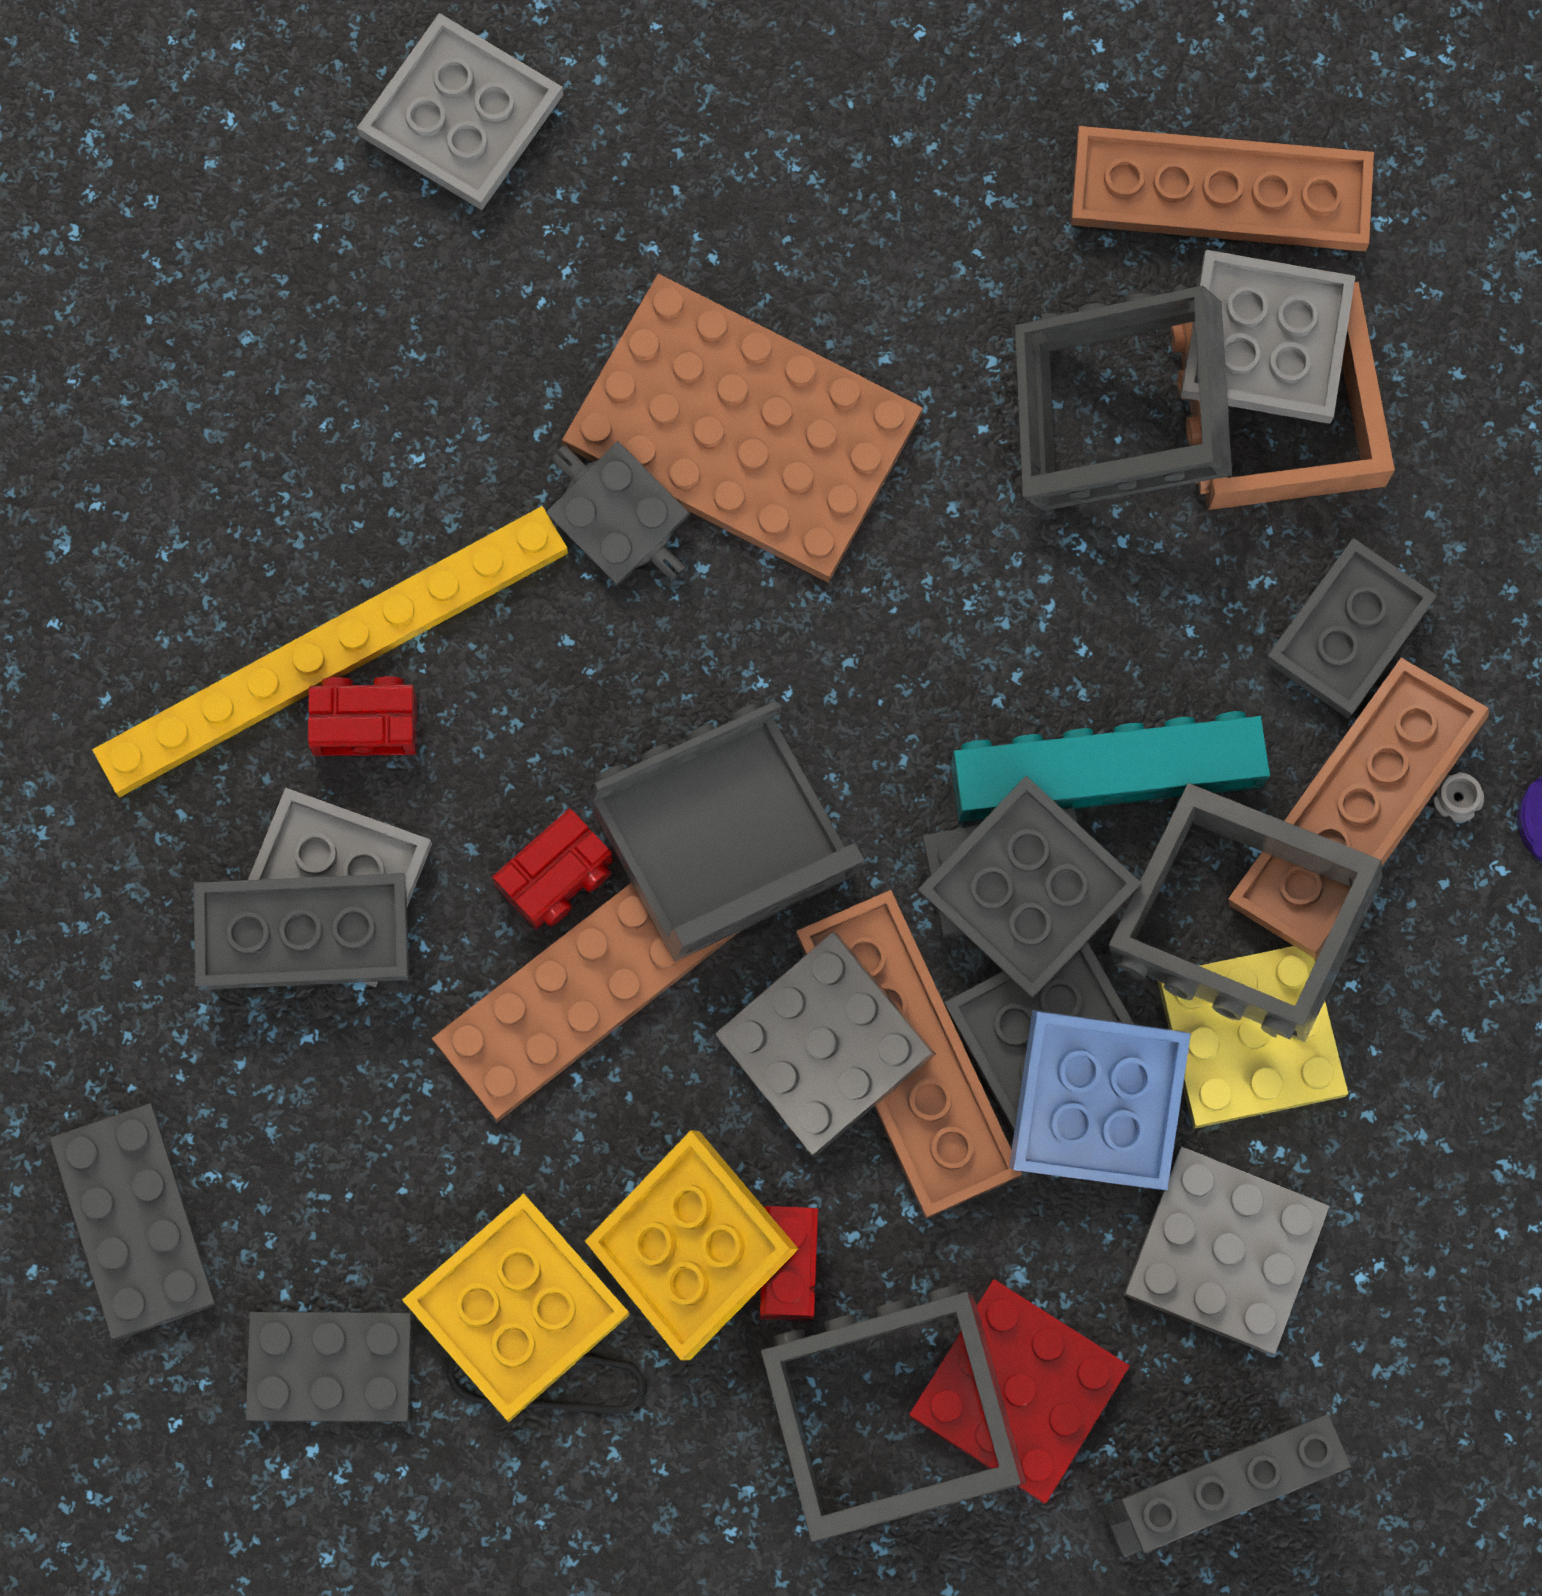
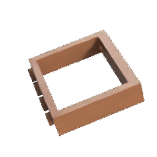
(1369, 422)

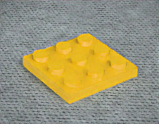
(691, 1245)
(516, 1307)

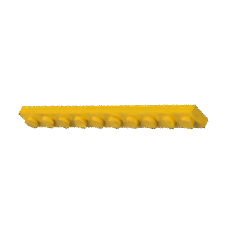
(330, 651)

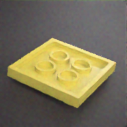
(1238, 1067)

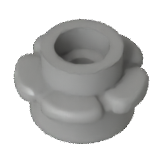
(1469, 789)

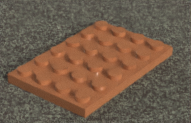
(745, 426)

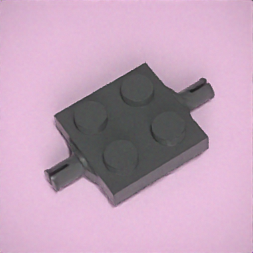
(618, 513)

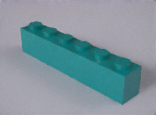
(1115, 766)

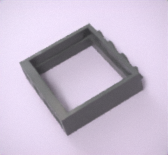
(1134, 474)
(1275, 838)
(845, 1331)

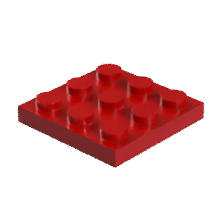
(1049, 1385)

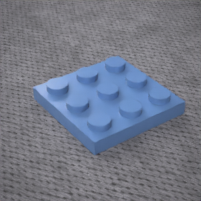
(1099, 1100)

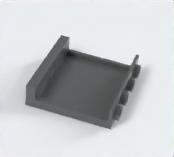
(720, 830)
(1226, 1487)

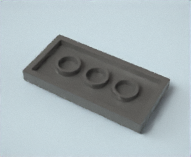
(300, 931)
(132, 1222)

